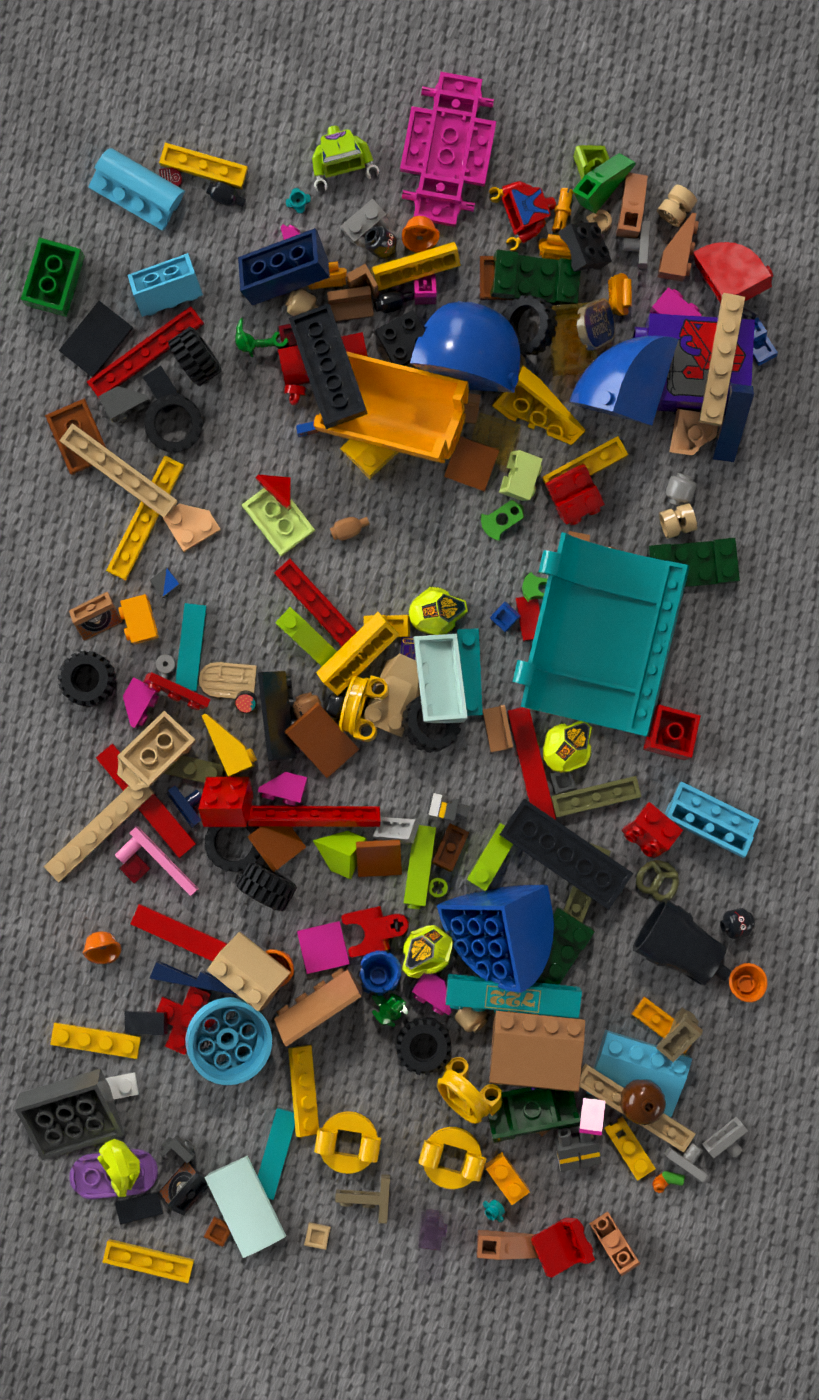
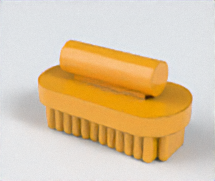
(553, 248)
(337, 277)
(620, 294)

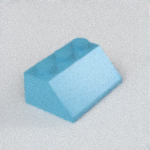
(165, 285)

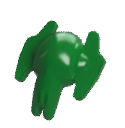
(247, 343)
(389, 1010)

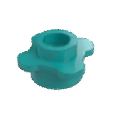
(298, 194)
(494, 1210)

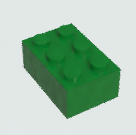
(52, 277)

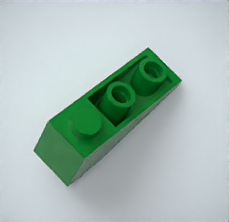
(602, 181)

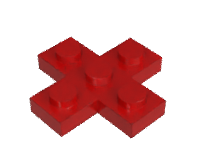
(181, 1015)

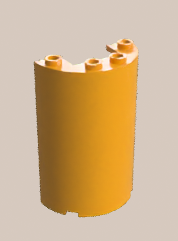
(406, 409)

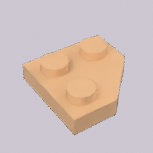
(690, 432)
(191, 525)

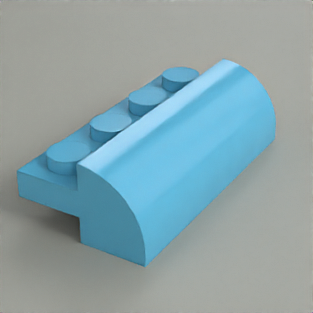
(136, 188)
(712, 819)

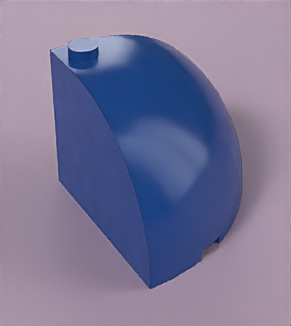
(471, 346)
(627, 379)
(502, 933)

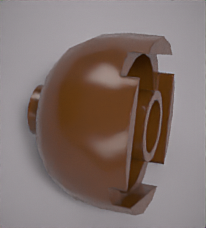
(643, 1102)

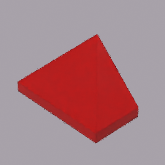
(278, 487)

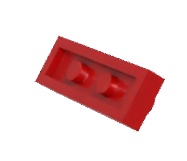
(175, 691)

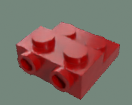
(575, 495)

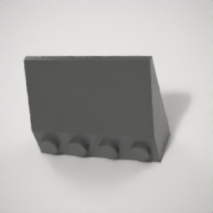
(69, 1114)

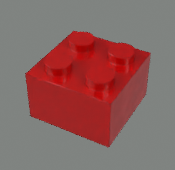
(673, 733)
(226, 802)

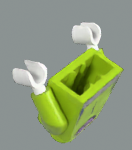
(340, 154)

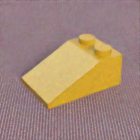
(232, 752)

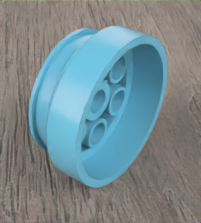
(235, 1067)

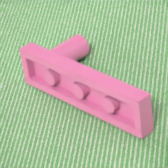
(140, 840)

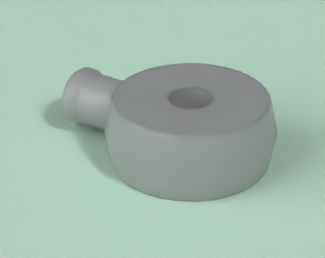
(169, 668)

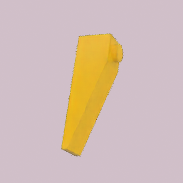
(539, 407)
(367, 457)

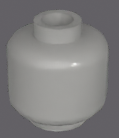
(680, 489)

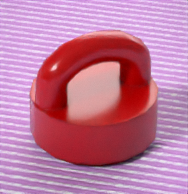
(294, 393)

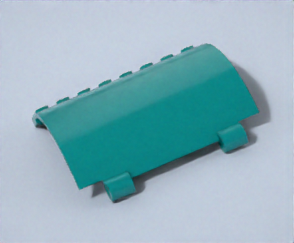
(602, 635)

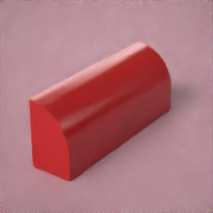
(293, 366)

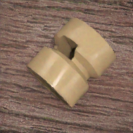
(678, 203)
(670, 522)

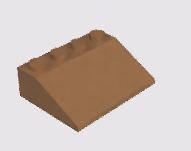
(317, 1006)
(537, 1051)

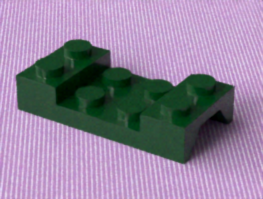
(534, 276)
(709, 561)
(569, 940)
(531, 1112)

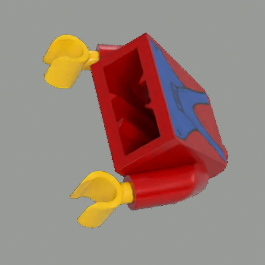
(525, 209)

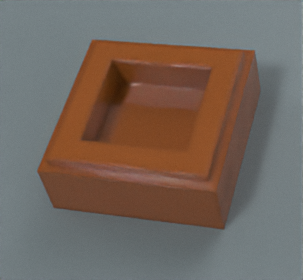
(217, 1231)

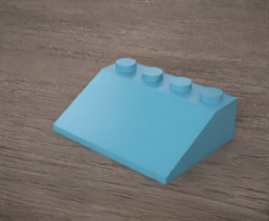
(632, 1059)

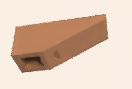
(632, 206)
(675, 256)
(504, 1245)

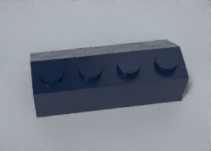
(283, 267)

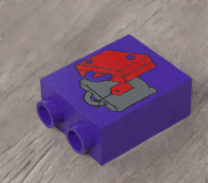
(692, 357)

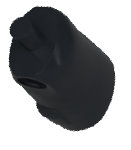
(677, 942)

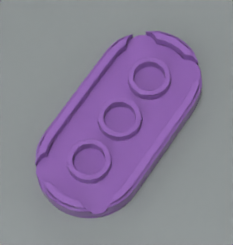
(93, 1179)

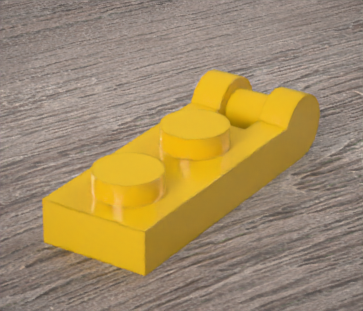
(630, 1149)

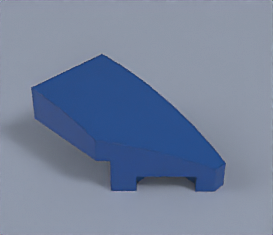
(763, 348)

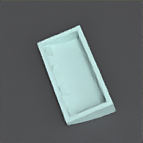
(440, 678)
(245, 1206)

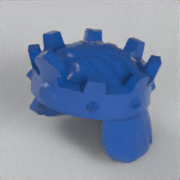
(380, 972)

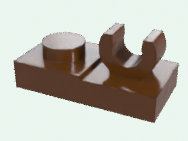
(450, 847)

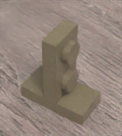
(681, 1035)
(367, 1198)

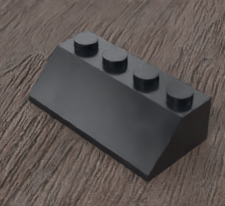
(277, 714)

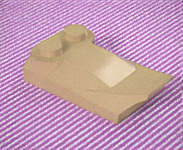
(403, 685)
(153, 752)

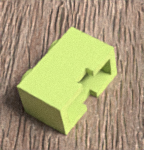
(522, 475)

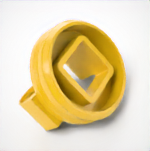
(355, 703)
(463, 1096)
(346, 1162)
(448, 1178)

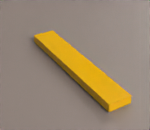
(143, 522)

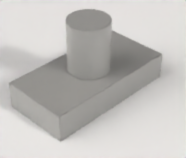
(639, 244)
(397, 829)
(726, 1139)
(687, 1160)

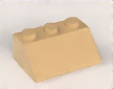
(249, 971)

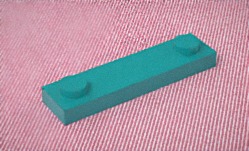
(471, 669)

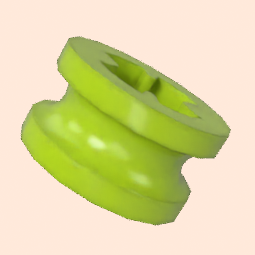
(431, 885)

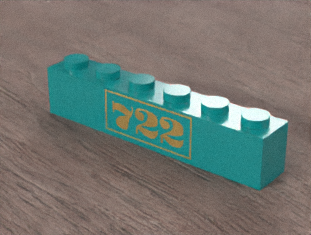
(538, 999)

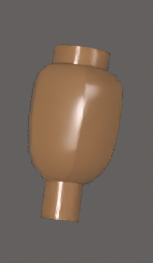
(348, 527)

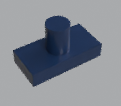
(186, 804)

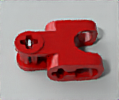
(376, 929)

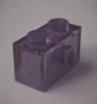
(431, 1230)

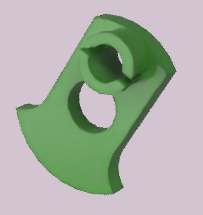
(493, 528)
(530, 587)

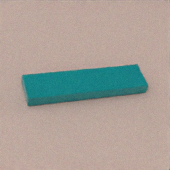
(191, 646)
(276, 1151)

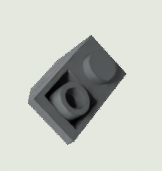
(122, 402)

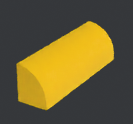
(416, 266)
(357, 653)

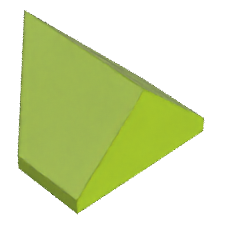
(589, 157)
(340, 852)

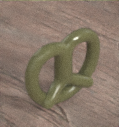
(653, 889)

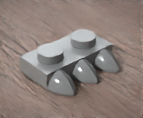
(364, 220)

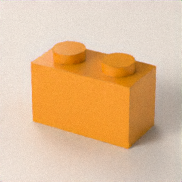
(139, 619)
(507, 1178)

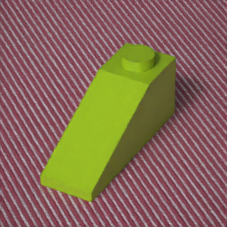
(305, 636)
(490, 860)

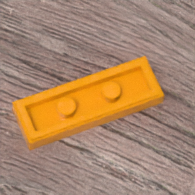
(653, 1017)

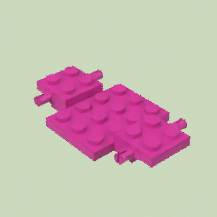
(448, 147)

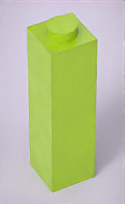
(419, 867)

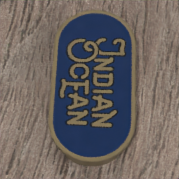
(596, 324)

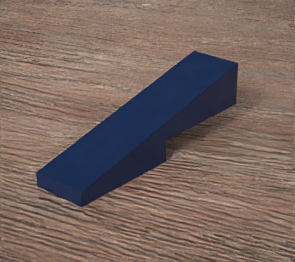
(733, 422)
(205, 980)

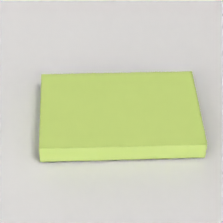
(280, 526)

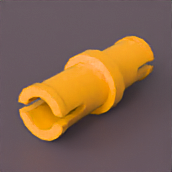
(562, 210)

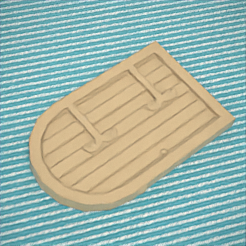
(227, 679)

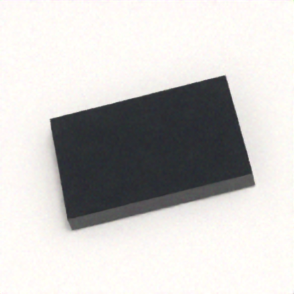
(96, 339)

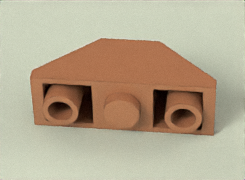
(615, 1243)

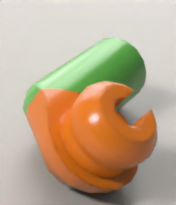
(666, 1178)

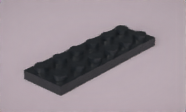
(328, 366)
(566, 854)

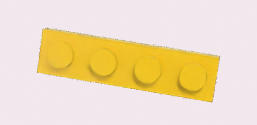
(203, 165)
(595, 460)
(95, 1040)
(303, 1090)
(148, 1261)

